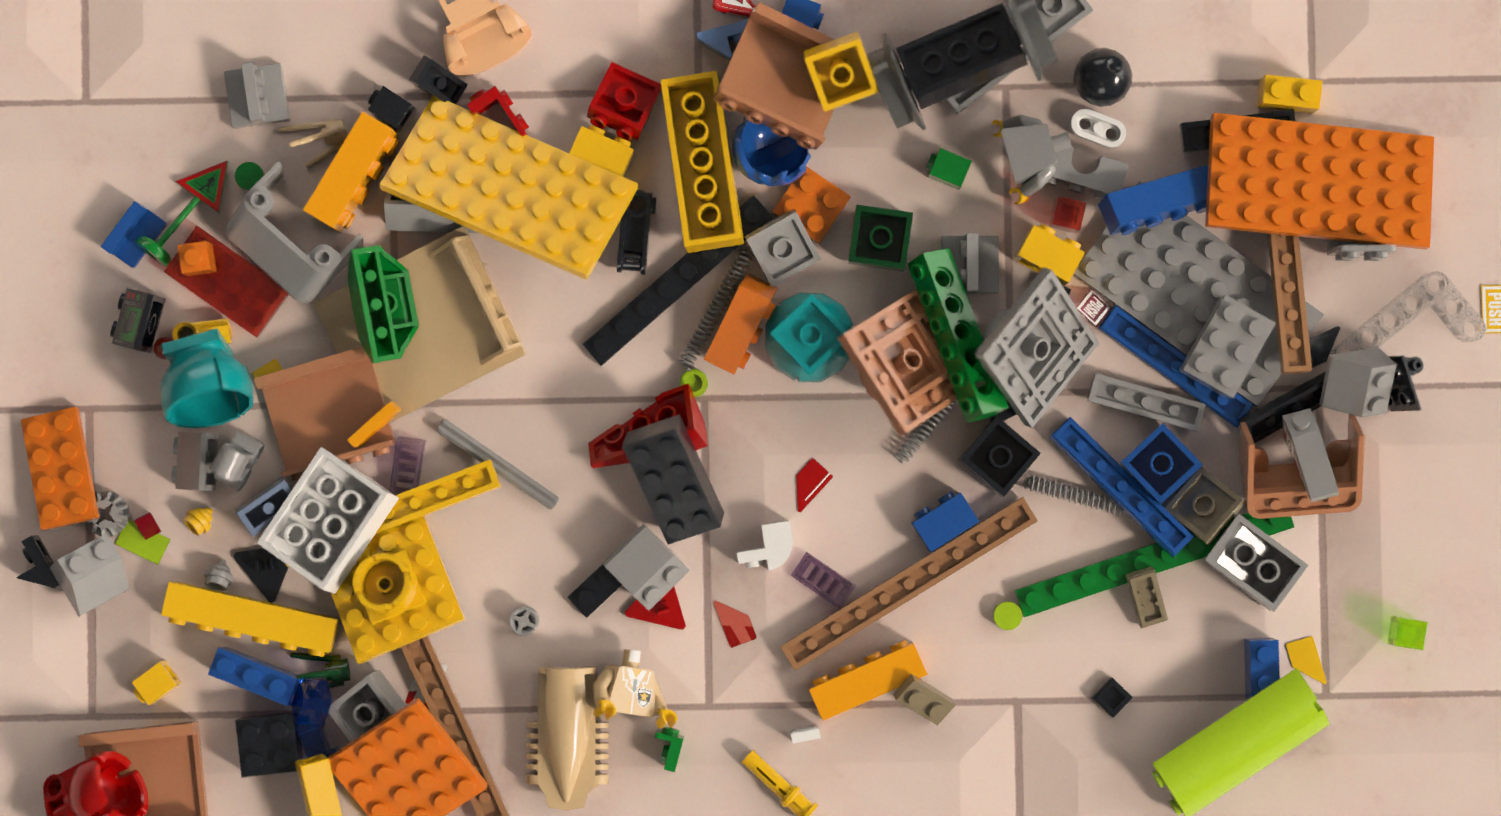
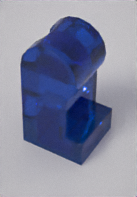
(314, 740)

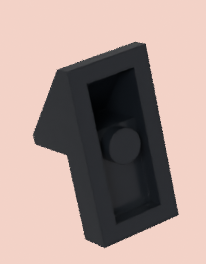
(438, 81)
(37, 553)

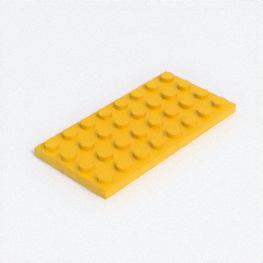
(509, 187)

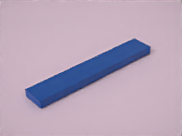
(1167, 361)
(1121, 487)

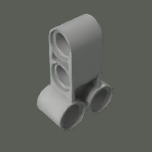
(236, 460)

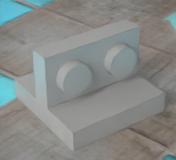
(256, 95)
(976, 261)

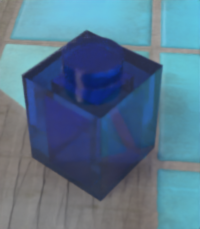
(311, 702)

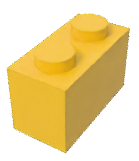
(1289, 93)
(602, 151)

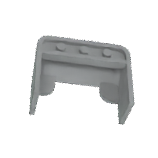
(274, 253)

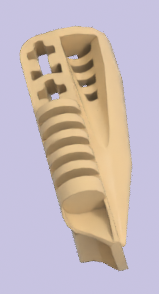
(566, 737)

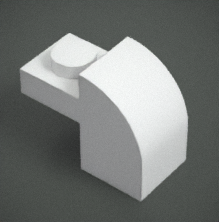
(777, 547)

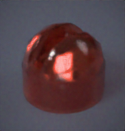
(159, 342)

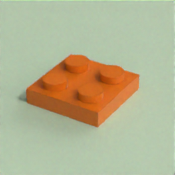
(815, 202)

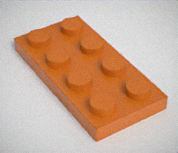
(59, 468)

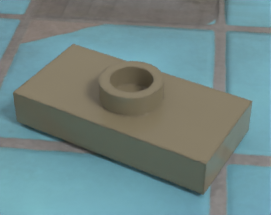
(1146, 597)

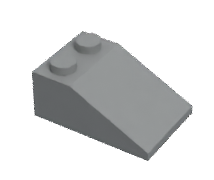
(1256, 563)

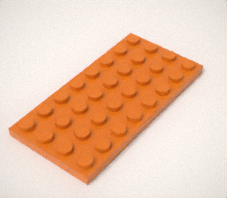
(1319, 181)

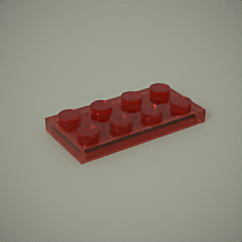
(235, 289)

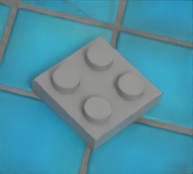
(782, 247)

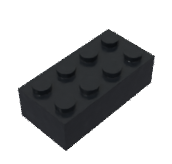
(673, 479)

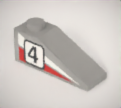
(1309, 454)

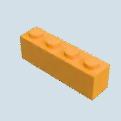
(866, 681)

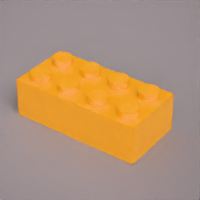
(352, 172)

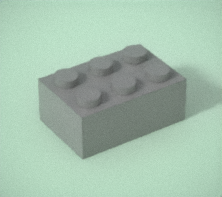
(1227, 347)

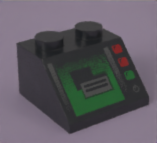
(137, 320)

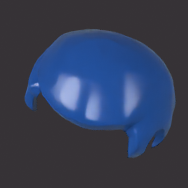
(767, 156)

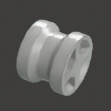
(517, 623)

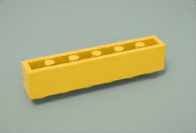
(250, 617)

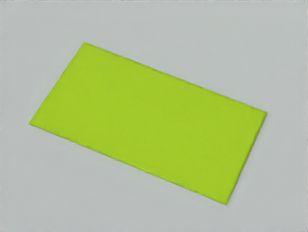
(149, 549)

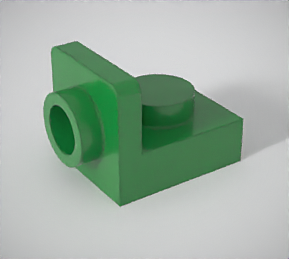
(670, 753)

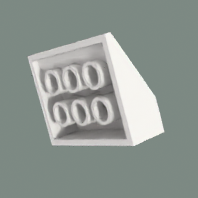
(327, 520)

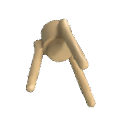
(332, 132)

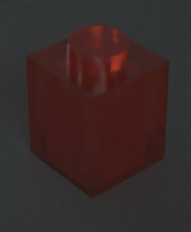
(1067, 214)

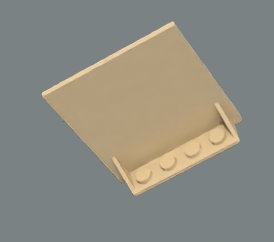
(459, 330)

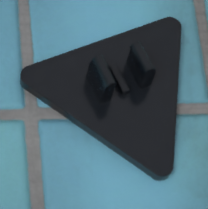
(264, 570)

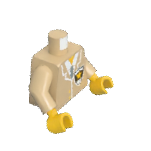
(630, 692)

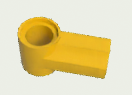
(222, 325)

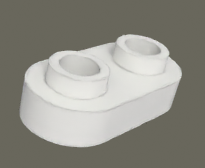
(1097, 128)

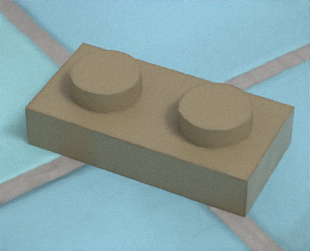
(924, 699)

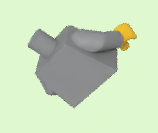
(1030, 152)

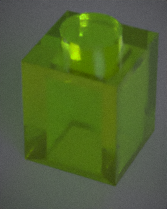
(1407, 633)

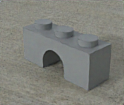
(1106, 178)

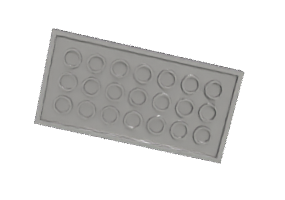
(1172, 282)

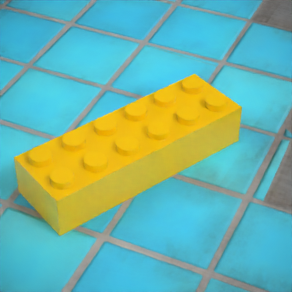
(702, 162)

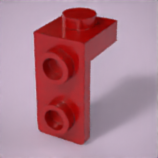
(482, 101)

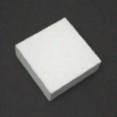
(805, 734)

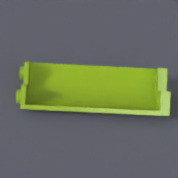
(1240, 744)

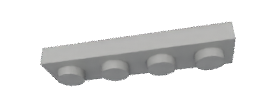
(1146, 402)

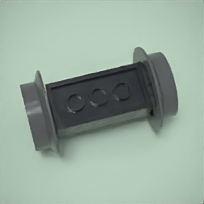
(959, 58)

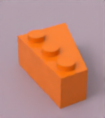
(741, 324)

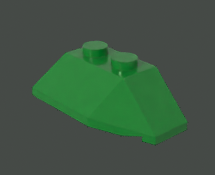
(381, 303)

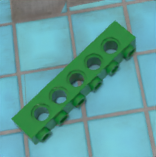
(956, 333)

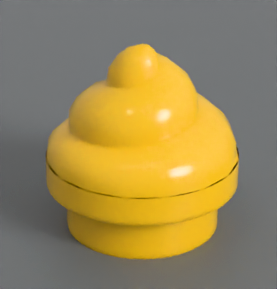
(199, 520)

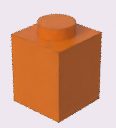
(197, 258)

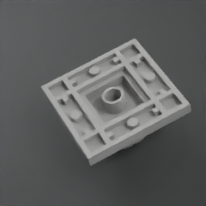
(1036, 347)

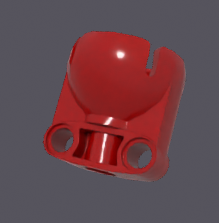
(96, 789)

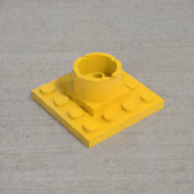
(414, 604)

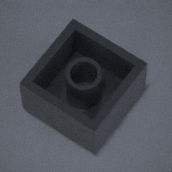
(999, 456)
(268, 744)

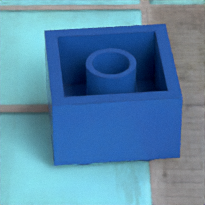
(1161, 463)

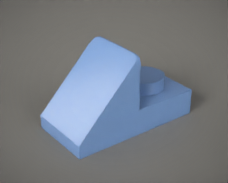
(717, 38)

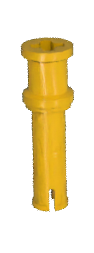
(789, 795)

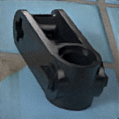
(635, 235)

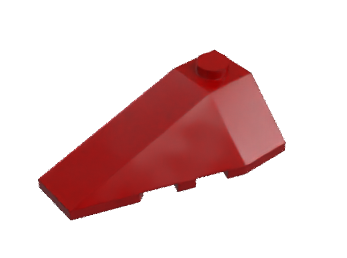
(607, 447)

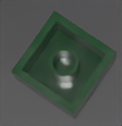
(880, 238)

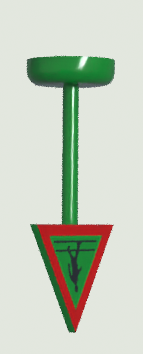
(205, 186)

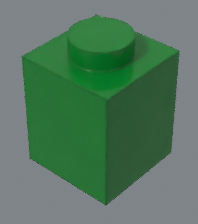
(948, 168)

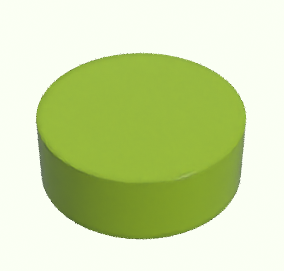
(697, 381)
(1007, 615)

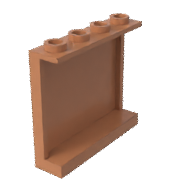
(166, 759)

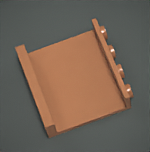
(771, 78)
(323, 407)

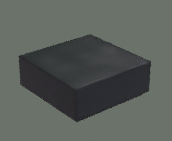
(1112, 697)

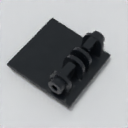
(1403, 394)

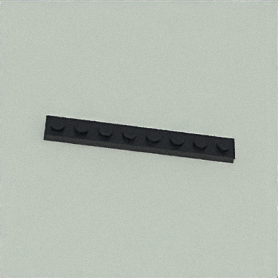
(668, 290)

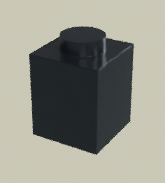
(390, 108)

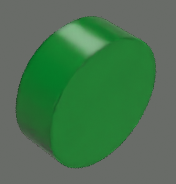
(248, 175)

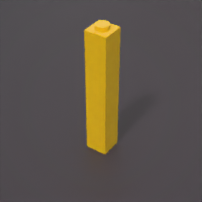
(318, 786)

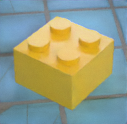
(841, 71)
(1044, 250)

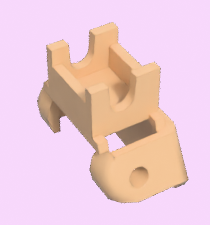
(481, 35)

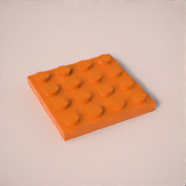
(407, 767)

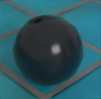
(1102, 77)

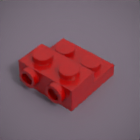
(623, 102)

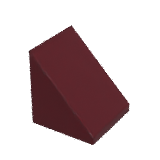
(147, 525)

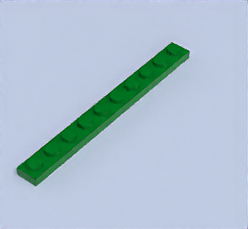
(1112, 571)

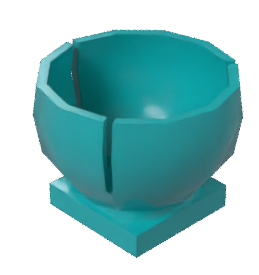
(805, 335)
(204, 382)

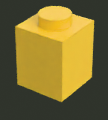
(155, 683)

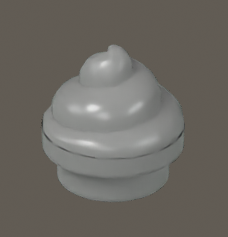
(218, 576)

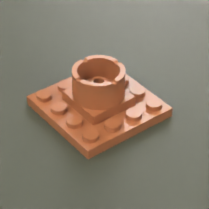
(901, 363)

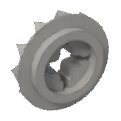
(119, 514)

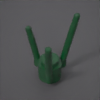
(337, 670)

